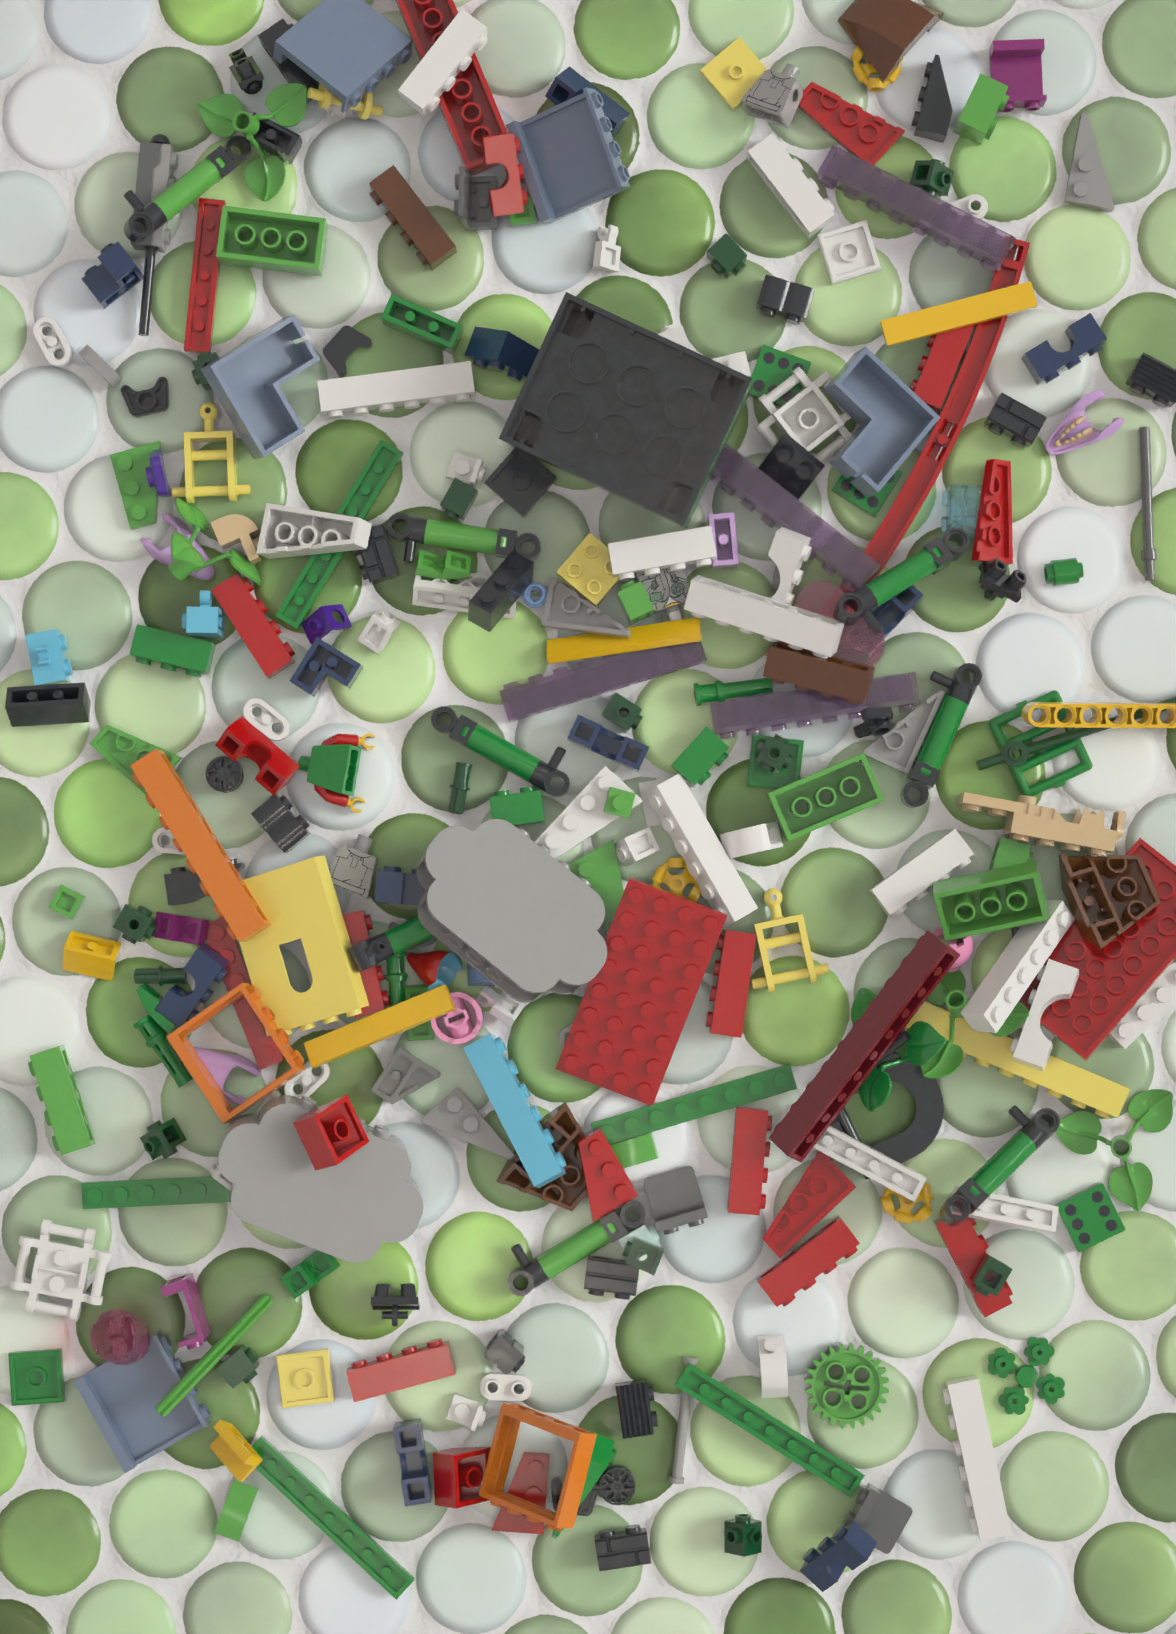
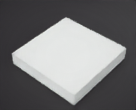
(848, 252)

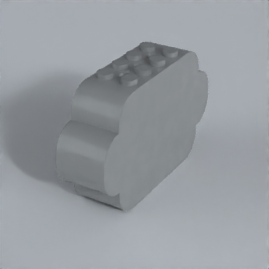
(511, 910)
(332, 1209)

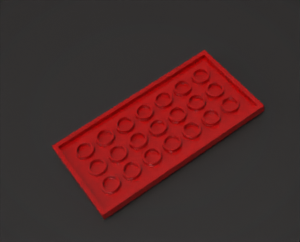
(1118, 973)
(642, 991)

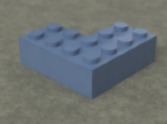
(249, 382)
(889, 416)

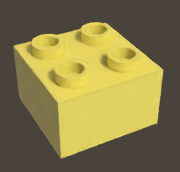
(589, 571)

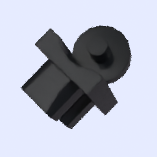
(246, 72)
(998, 583)
(383, 1301)

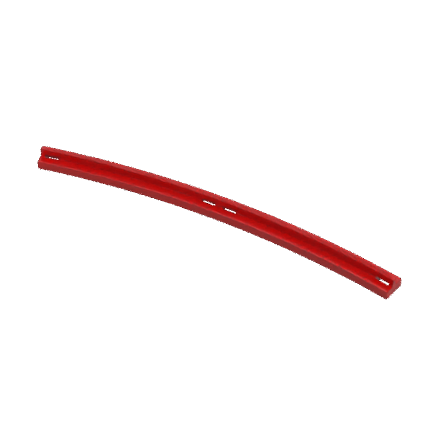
(955, 412)

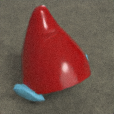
(435, 967)

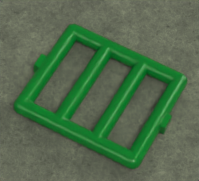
(1017, 772)

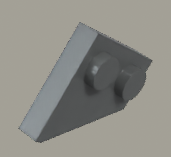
(403, 1076)

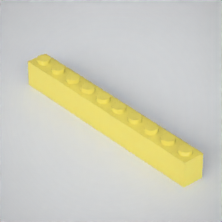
(1059, 1076)

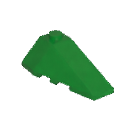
(601, 1456)

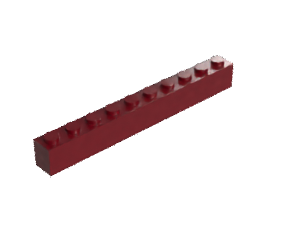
(864, 1046)

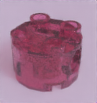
(120, 1337)

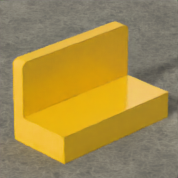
(90, 955)
(234, 1451)

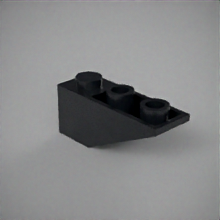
(936, 108)
(184, 886)

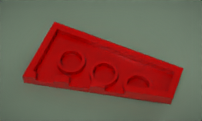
(848, 124)
(812, 1199)

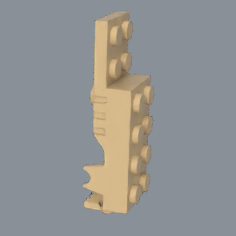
(1047, 826)

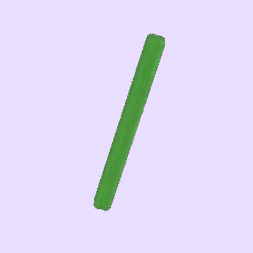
(214, 1354)

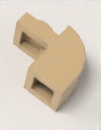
(236, 529)

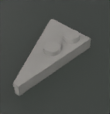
(1087, 179)
(571, 612)
(902, 743)
(460, 1119)

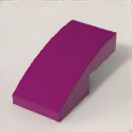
(181, 928)

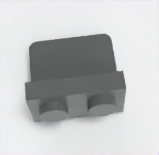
(473, 201)
(675, 1199)
(879, 1516)

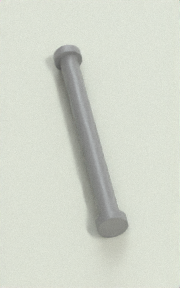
(682, 1428)

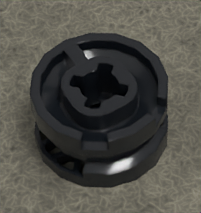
(224, 774)
(617, 1484)

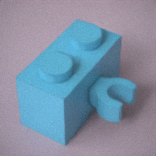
(204, 620)
(48, 657)

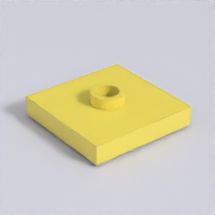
(733, 72)
(305, 1378)

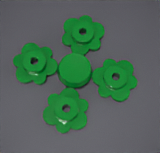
(1026, 1376)

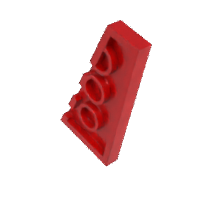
(994, 518)

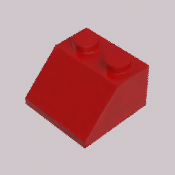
(331, 1133)
(459, 1476)

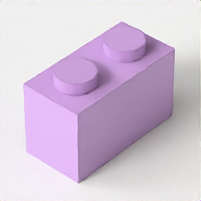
(724, 540)

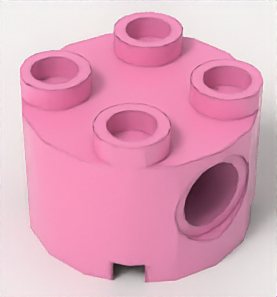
(461, 1023)

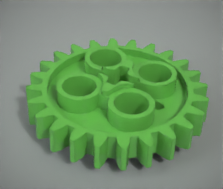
(850, 1361)

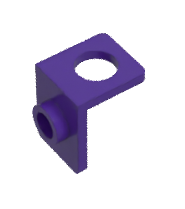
(322, 622)

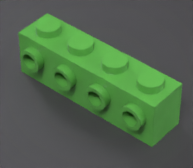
(62, 1100)

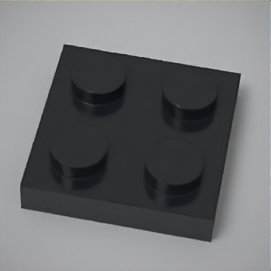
(791, 466)
(520, 481)

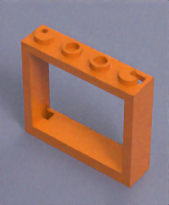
(202, 1075)
(500, 1457)

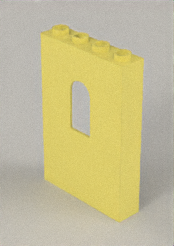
(303, 906)

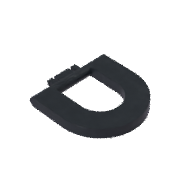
(926, 1118)

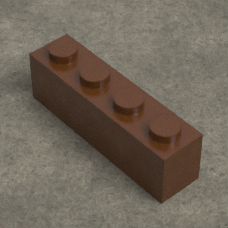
(412, 217)
(828, 675)

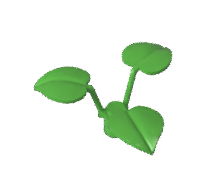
(225, 115)
(189, 559)
(951, 992)
(1133, 1182)

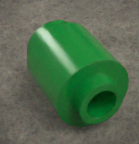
(1063, 572)

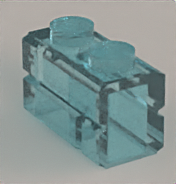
(961, 508)

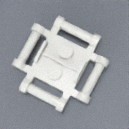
(806, 416)
(61, 1270)

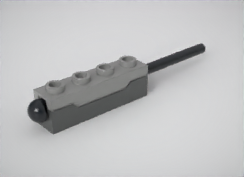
(153, 177)

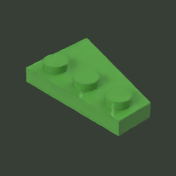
(137, 496)
(124, 750)
(603, 874)

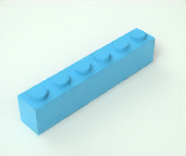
(515, 1111)

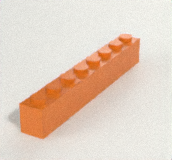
(199, 845)

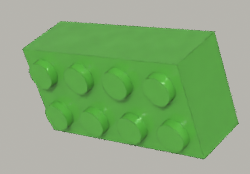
(272, 240)
(825, 797)
(990, 900)

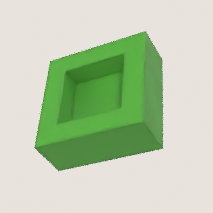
(527, 217)
(619, 802)
(66, 901)

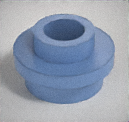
(535, 586)

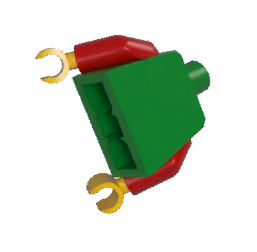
(335, 768)

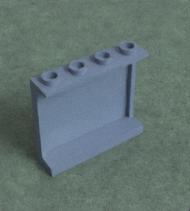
(345, 48)
(570, 156)
(125, 1402)

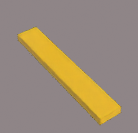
(958, 314)
(641, 638)
(379, 1026)

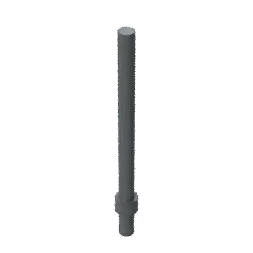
(1148, 554)

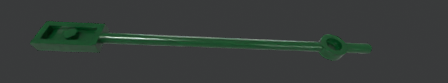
(1025, 750)

